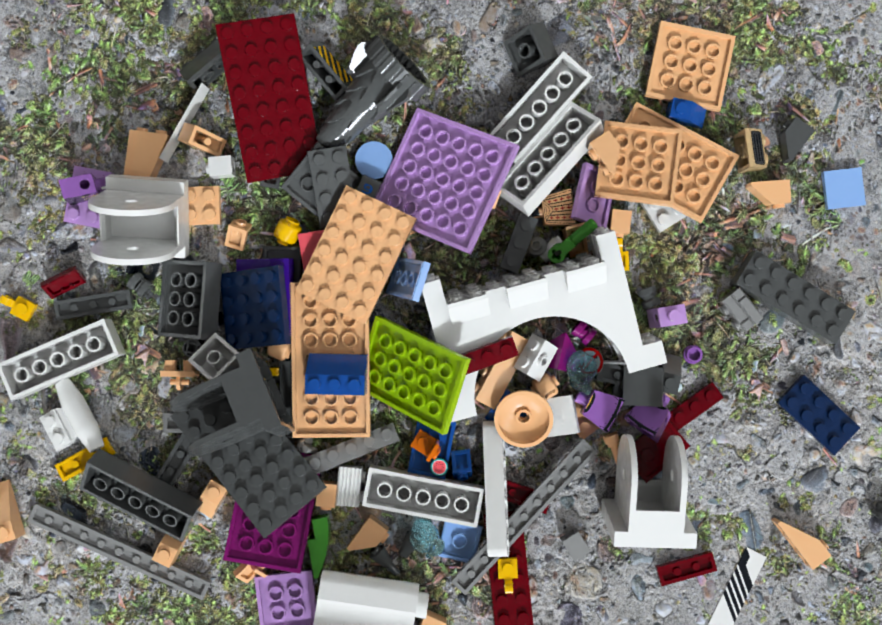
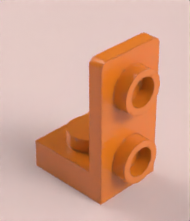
(426, 445)

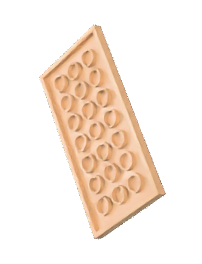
(326, 331)

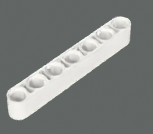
(495, 492)

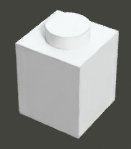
(221, 167)

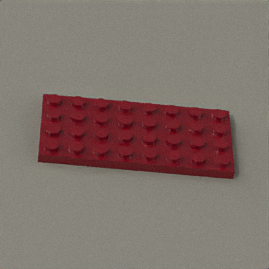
(268, 94)

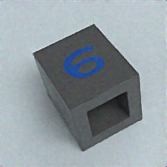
(369, 186)

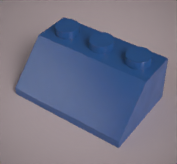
(336, 374)

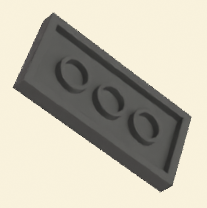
(329, 177)

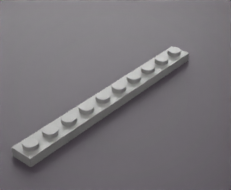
(527, 512)
(118, 550)

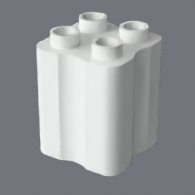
(368, 600)

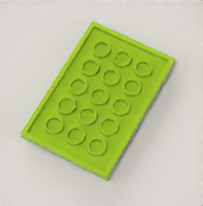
(415, 374)

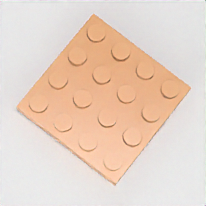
(690, 65)
(644, 166)

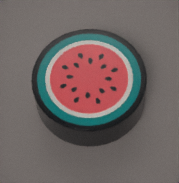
(439, 466)

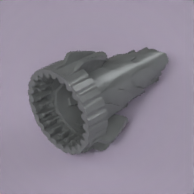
(381, 83)

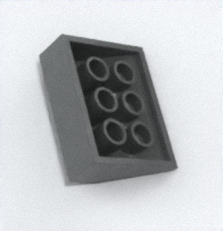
(189, 299)

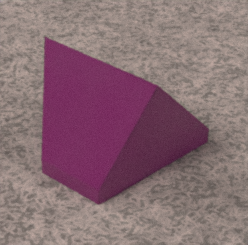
(564, 351)

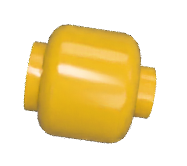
(287, 231)

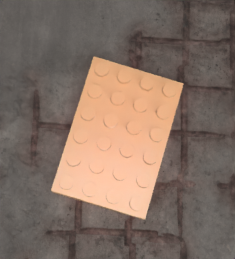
(701, 164)
(356, 254)

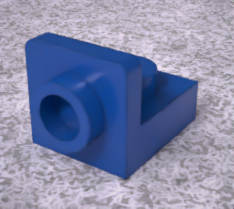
(461, 464)

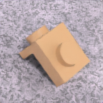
(248, 572)

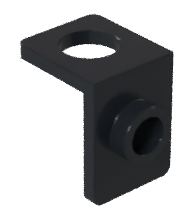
(132, 269)

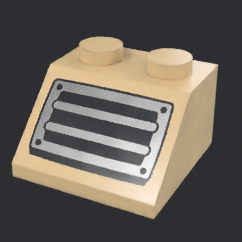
(750, 146)

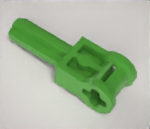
(571, 241)

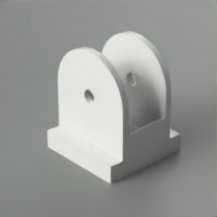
(141, 220)
(651, 511)

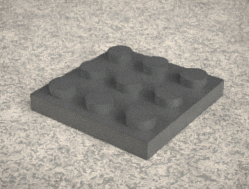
(300, 185)

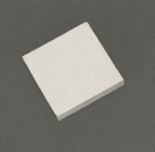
(564, 416)

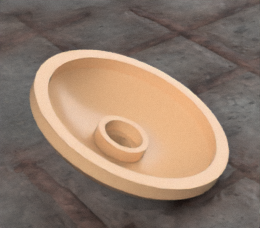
(523, 430)

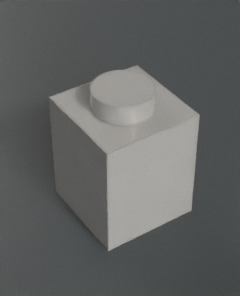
(575, 545)

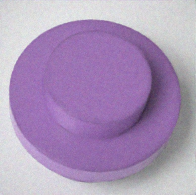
(692, 354)

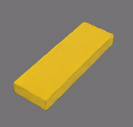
(76, 463)

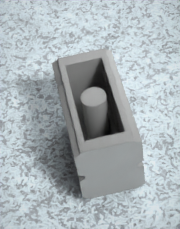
(740, 310)

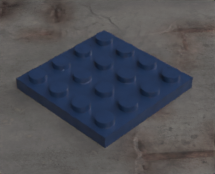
(255, 307)

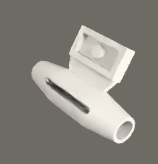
(72, 420)

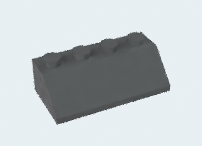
(204, 67)

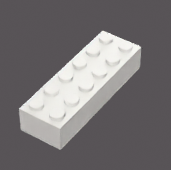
(542, 103)
(550, 158)
(61, 359)
(423, 496)

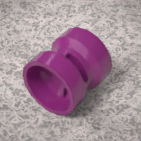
(584, 332)

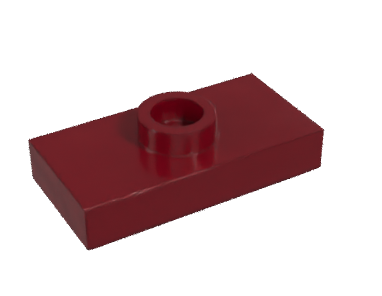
(63, 282)

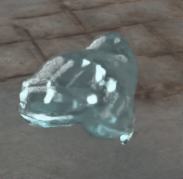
(581, 371)
(426, 538)

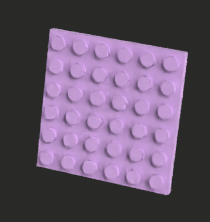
(447, 178)

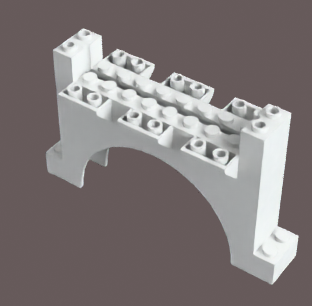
(576, 288)

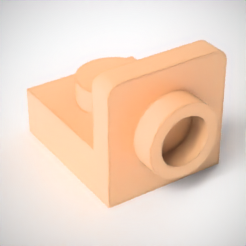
(237, 234)

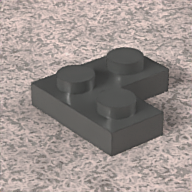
(613, 374)

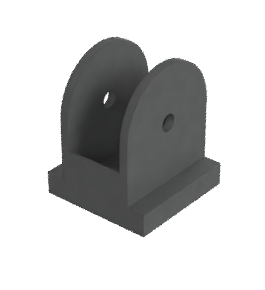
(252, 398)

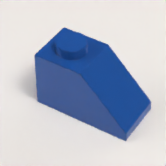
(686, 113)

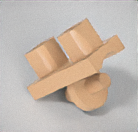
(170, 370)

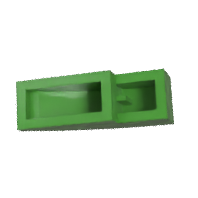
(319, 543)

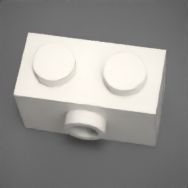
(535, 357)

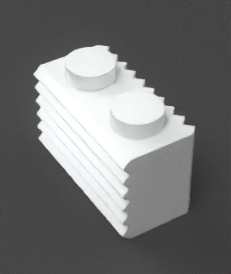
(349, 485)

